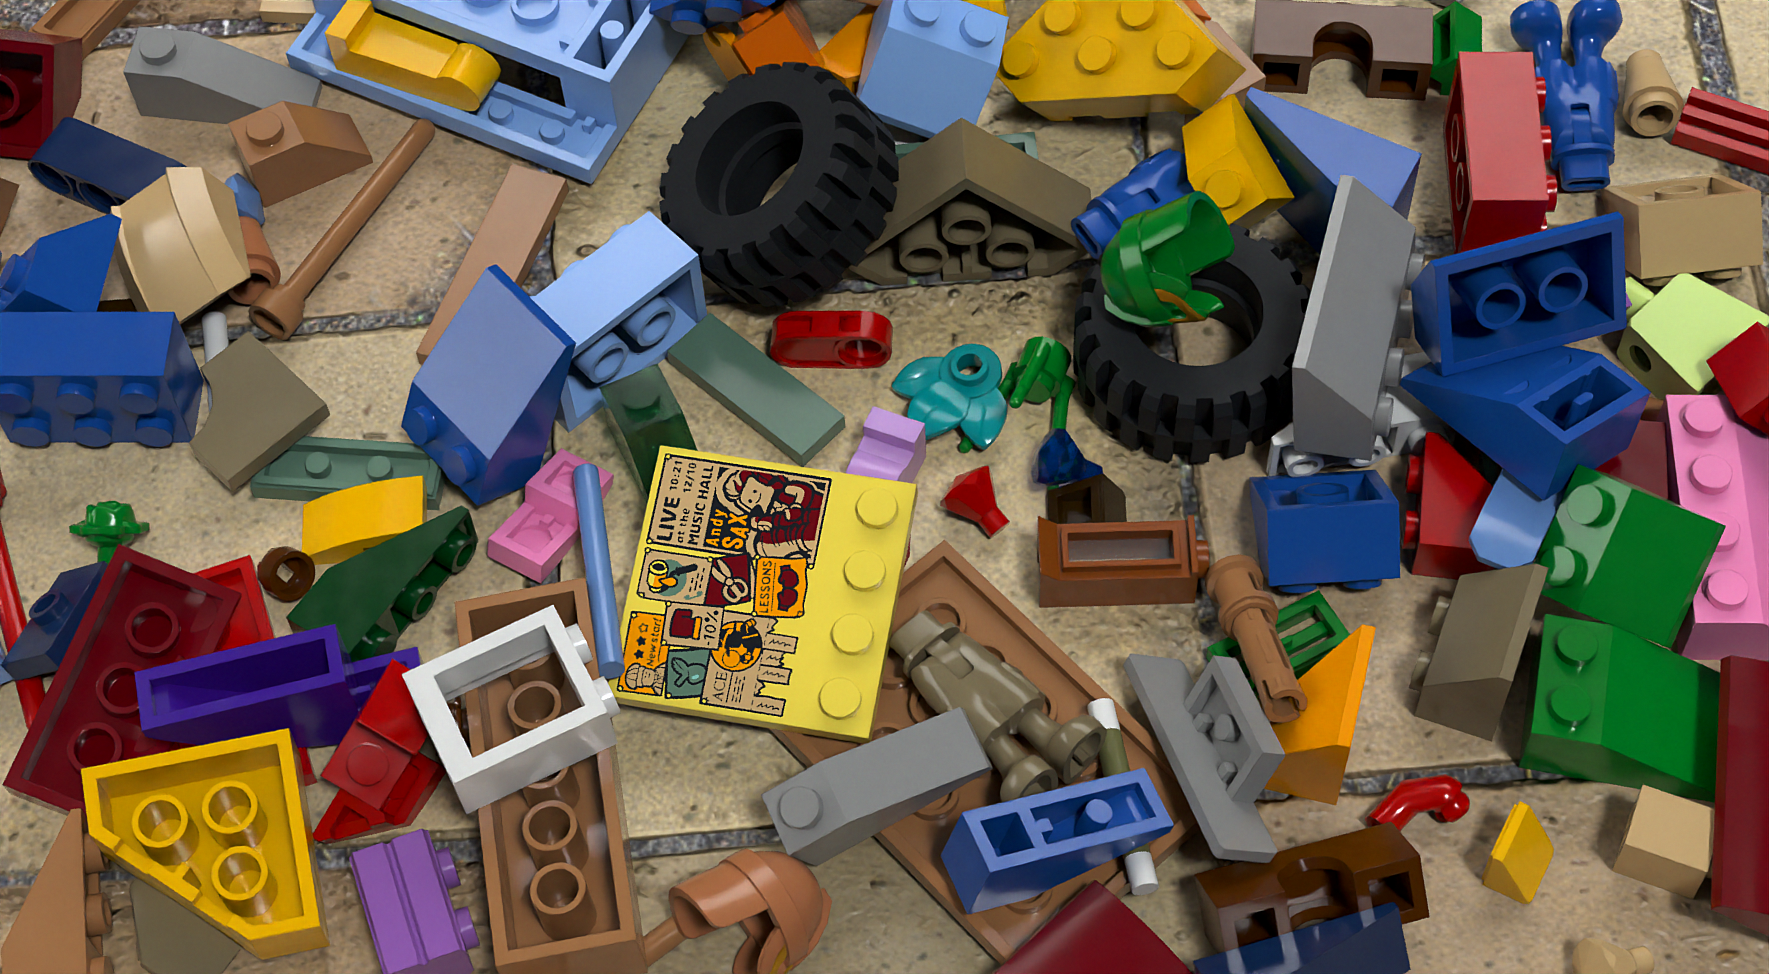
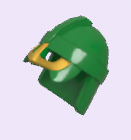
(1153, 258)

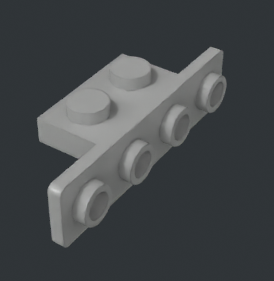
(1215, 746)

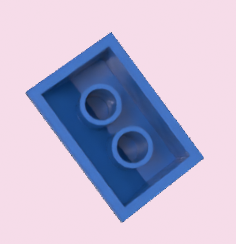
(1522, 295)

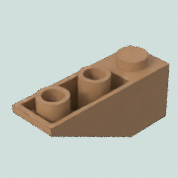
(64, 911)

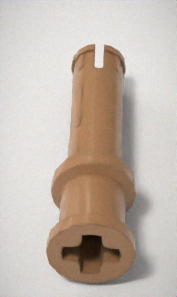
(1250, 619)

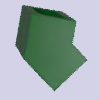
(1454, 31)

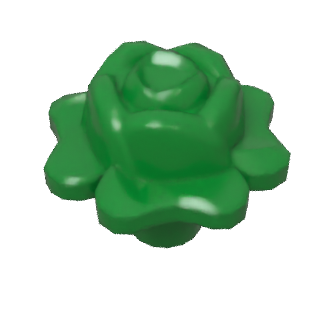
(108, 526)

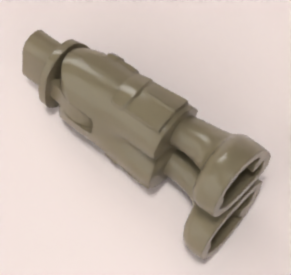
(999, 701)

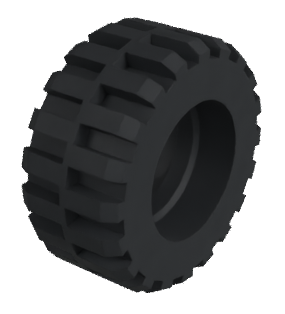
(818, 216)
(1190, 406)

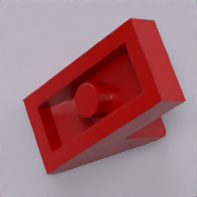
(378, 740)

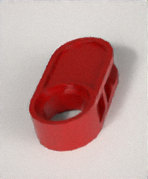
(831, 339)

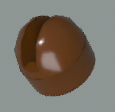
(295, 562)

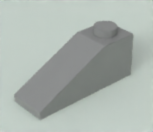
(208, 80)
(874, 786)

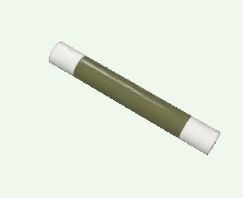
(1114, 761)

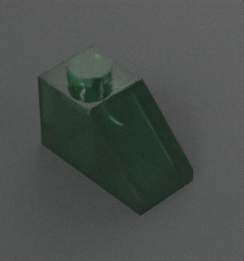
(641, 418)

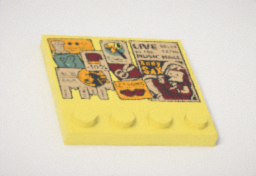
(764, 594)

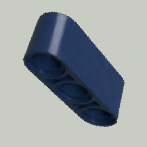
(95, 165)

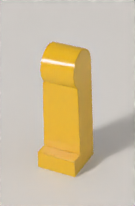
(409, 57)

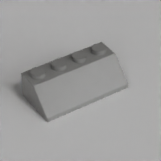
(1354, 326)

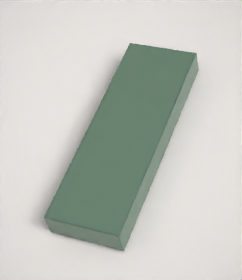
(756, 389)
(328, 465)

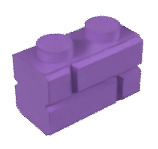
(411, 907)

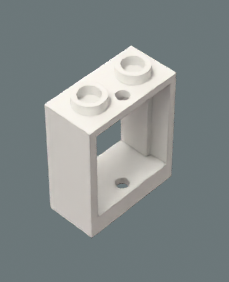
(530, 755)

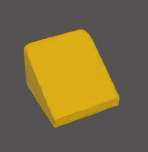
(1519, 856)

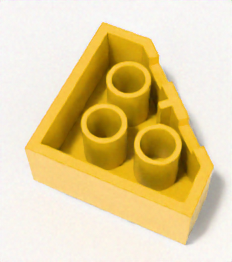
(1116, 60)
(219, 835)

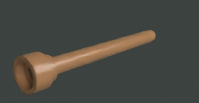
(280, 309)

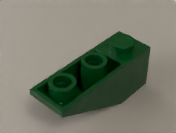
(388, 585)

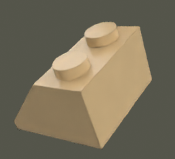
(1688, 227)

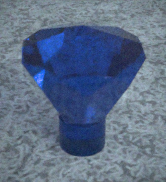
(1060, 461)

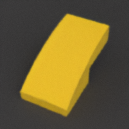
(362, 518)

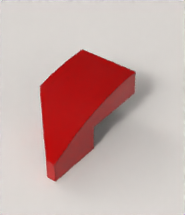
(353, 818)

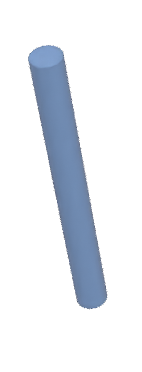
(598, 571)

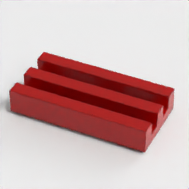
(1729, 117)

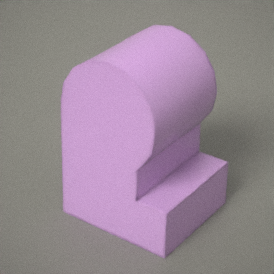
(890, 447)

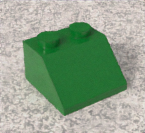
(1626, 555)

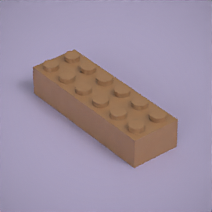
(561, 845)

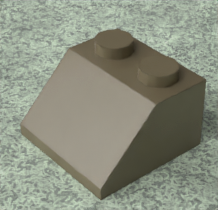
(1477, 648)

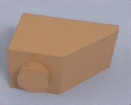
(296, 148)

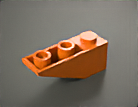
(776, 36)

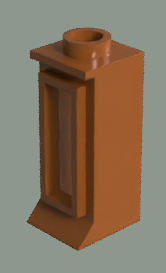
(1119, 563)

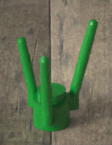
(1036, 378)

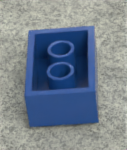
(97, 378)

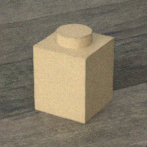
(1667, 842)

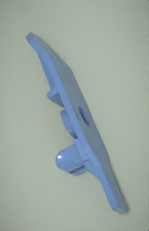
(1512, 524)

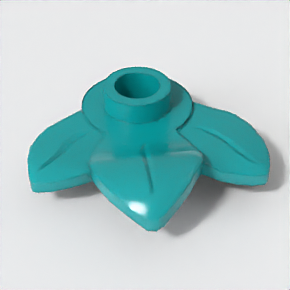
(950, 399)

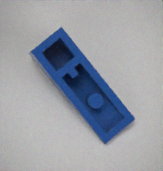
(1050, 837)

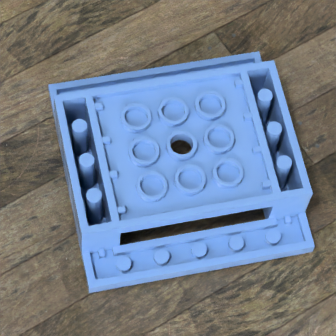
(600, 50)

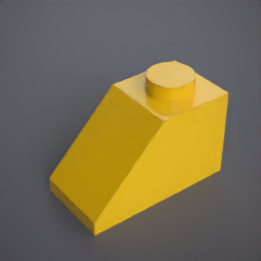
(1233, 164)

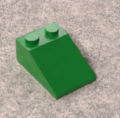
(1619, 710)

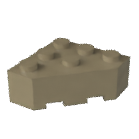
(975, 208)

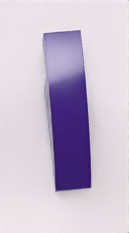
(261, 688)

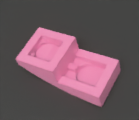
(547, 521)

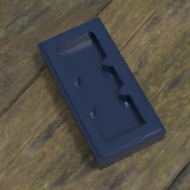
(53, 623)

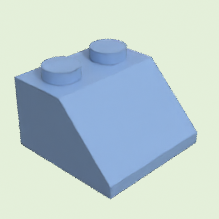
(930, 62)

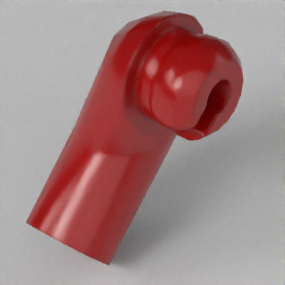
(1420, 795)

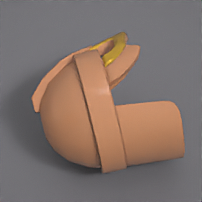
(769, 897)

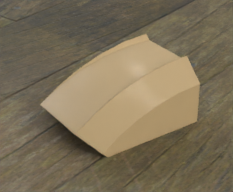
(180, 243)

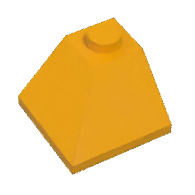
(1322, 735)

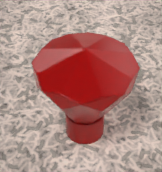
(975, 498)

